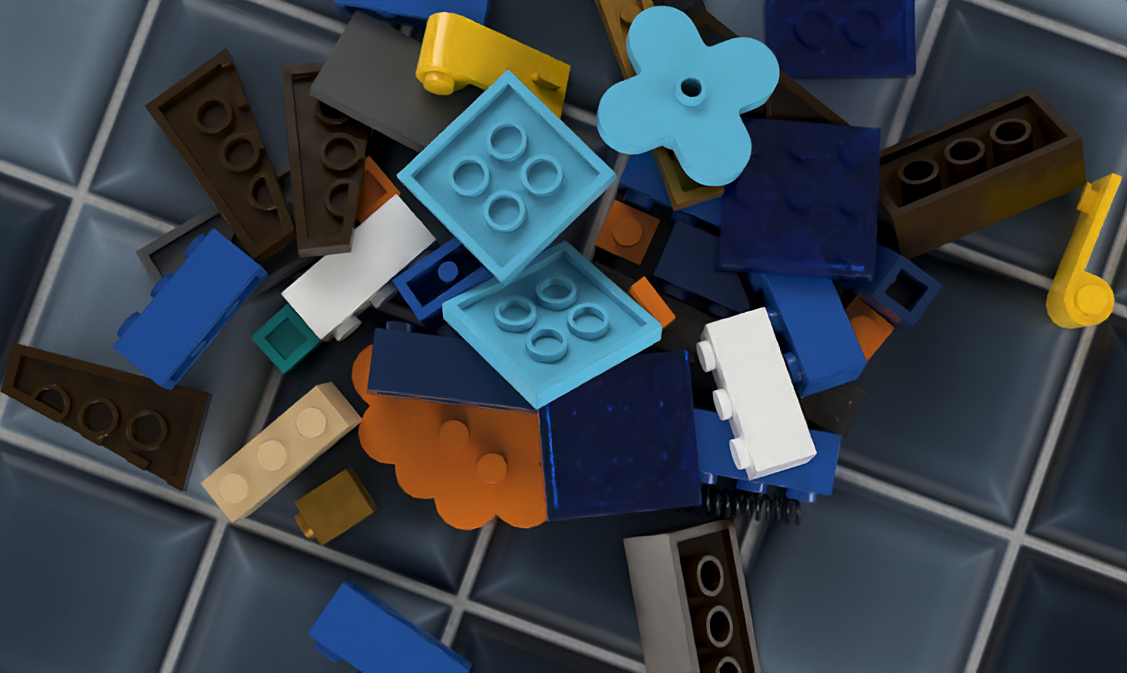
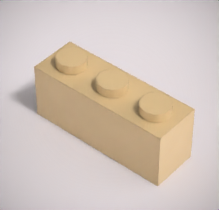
(281, 451)

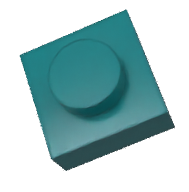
(286, 339)

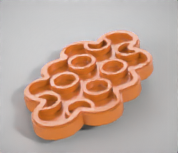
(459, 455)

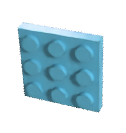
(507, 177)
(552, 324)

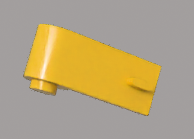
(466, 53)
(1076, 295)

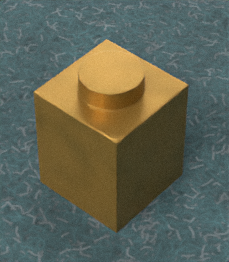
(334, 507)

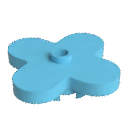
(700, 128)

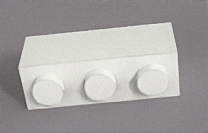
(348, 283)
(755, 394)

